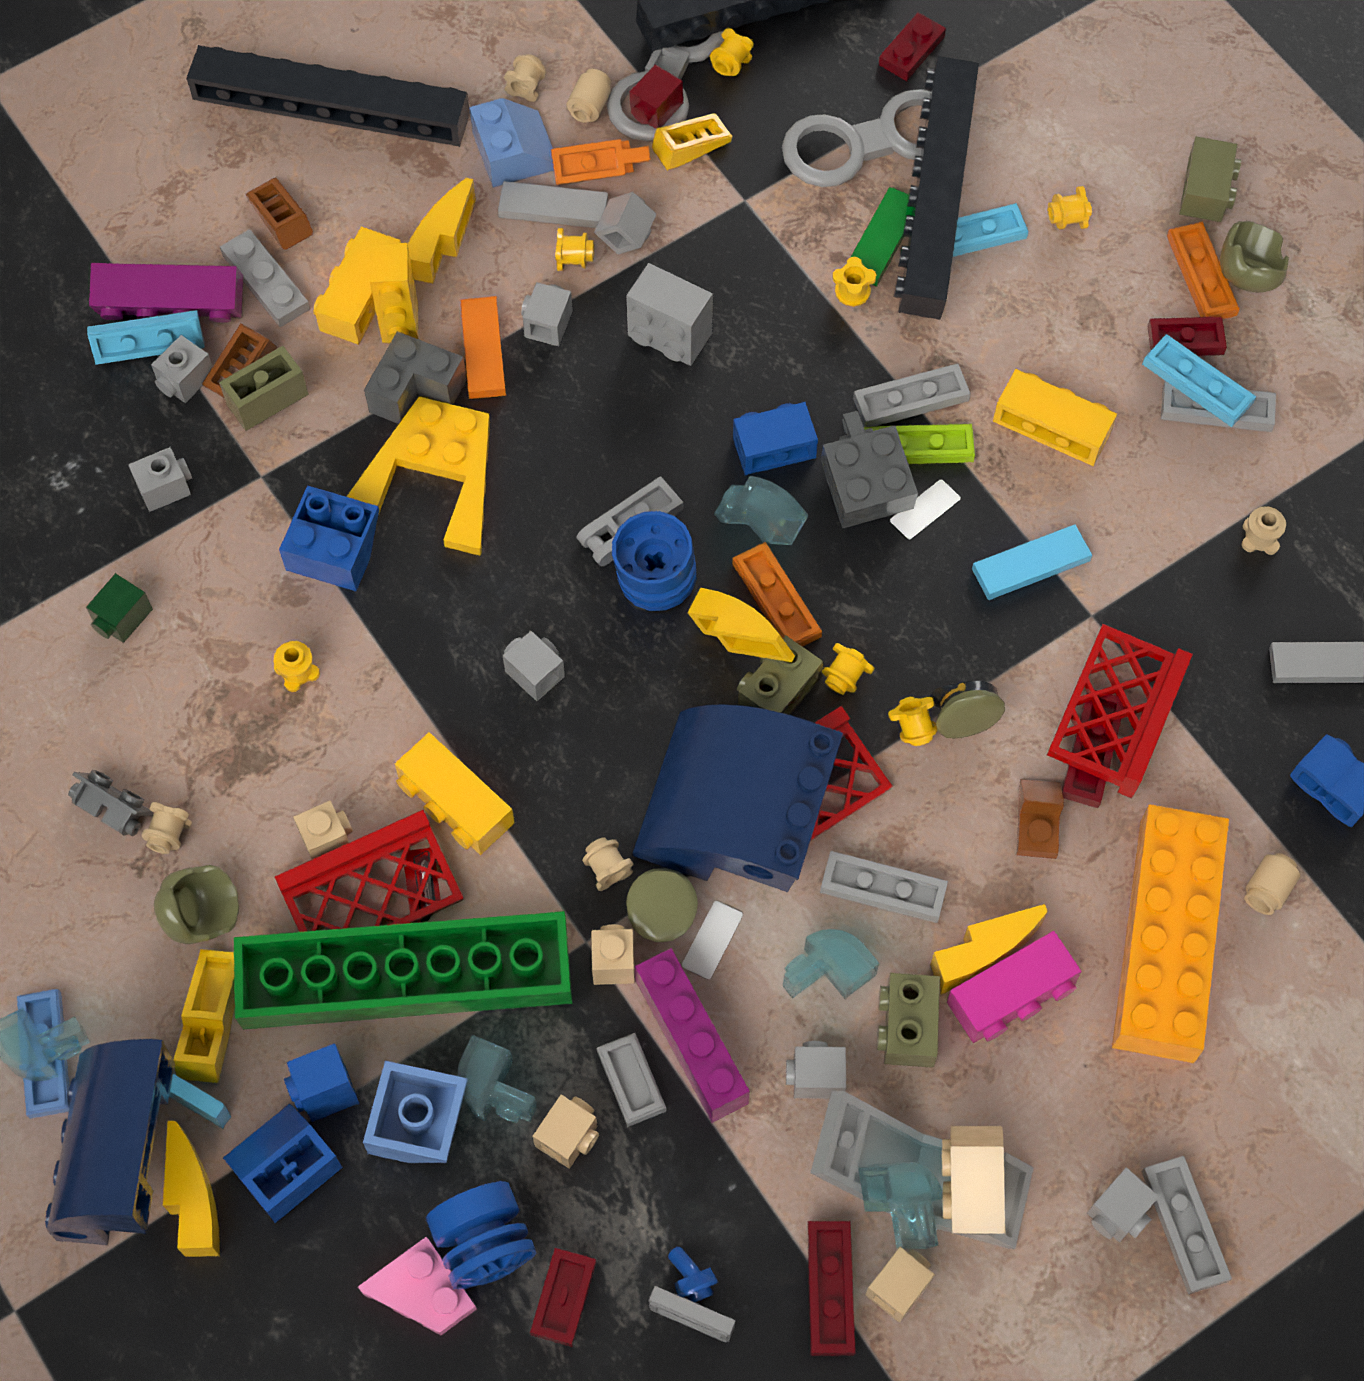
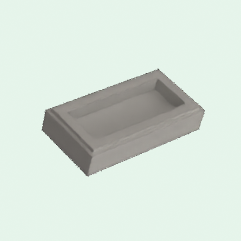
(631, 1079)
(691, 1314)

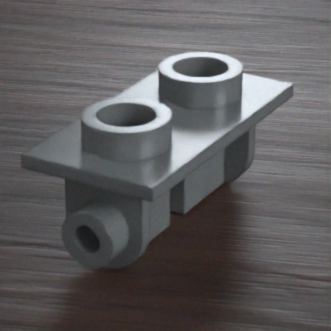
(123, 807)

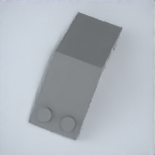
(864, 1136)

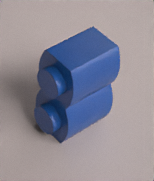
(1334, 778)

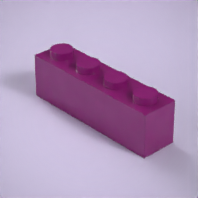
(165, 290)
(691, 1035)

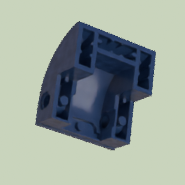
(738, 794)
(109, 1141)

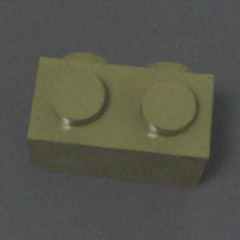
(1209, 179)
(264, 388)
(781, 684)
(911, 1020)

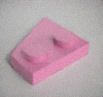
(420, 1289)

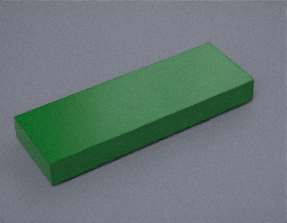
(883, 233)

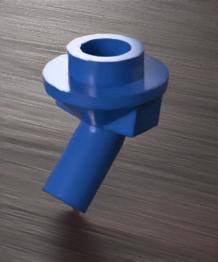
(696, 1283)

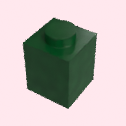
(118, 609)

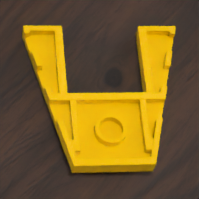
(444, 443)

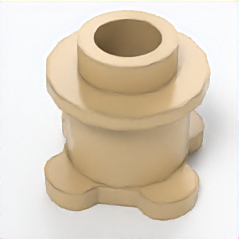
(525, 77)
(1263, 530)
(165, 828)
(607, 862)

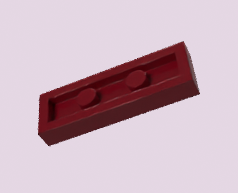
(1080, 785)
(830, 1288)

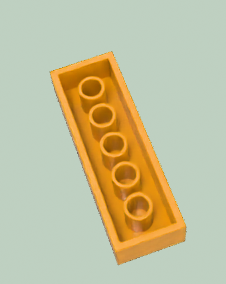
(1171, 934)

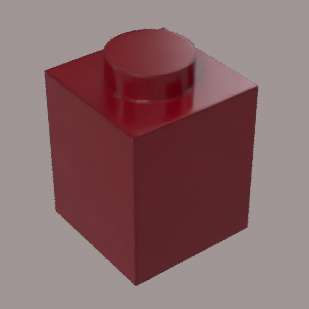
(656, 97)

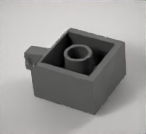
(867, 473)

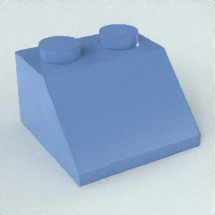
(511, 141)
(414, 1114)

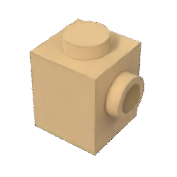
(323, 829)
(612, 955)
(567, 1130)
(900, 1283)

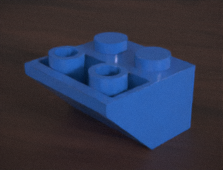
(330, 538)
(283, 1162)

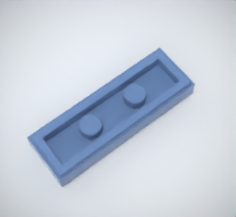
(51, 1095)

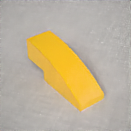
(441, 231)
(738, 626)
(985, 946)
(206, 1018)
(189, 1195)

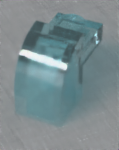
(765, 508)
(836, 956)
(31, 1053)
(486, 1069)
(908, 1193)

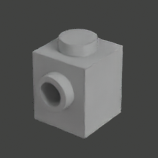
(625, 223)
(546, 313)
(181, 369)
(161, 478)
(533, 664)
(817, 1070)
(1123, 1207)

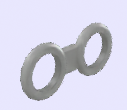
(671, 60)
(864, 140)

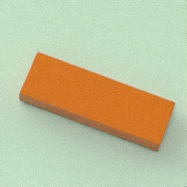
(1202, 271)
(482, 347)
(776, 595)

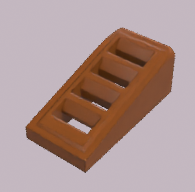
(281, 214)
(237, 346)

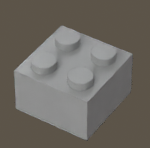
(669, 314)

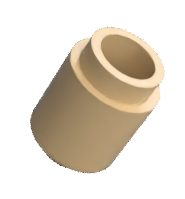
(589, 96)
(1272, 883)

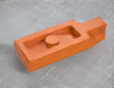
(596, 160)

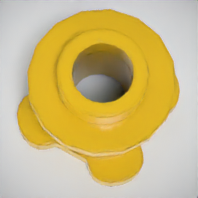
(731, 53)
(1070, 209)
(573, 250)
(853, 282)
(295, 665)
(846, 669)
(915, 720)

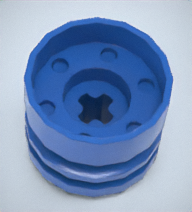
(654, 542)
(483, 1241)

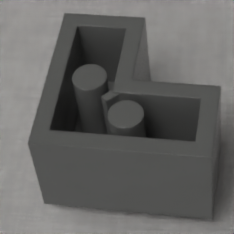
(413, 370)

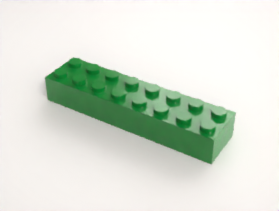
(401, 970)

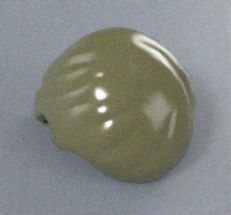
(1253, 257)
(197, 904)

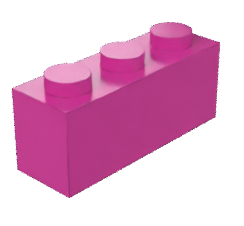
(1014, 988)

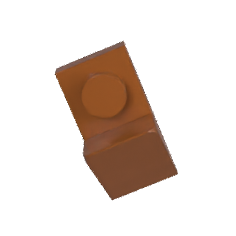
(1039, 818)

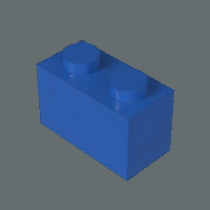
(774, 438)
(320, 1083)

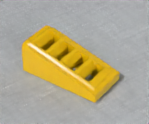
(674, 153)

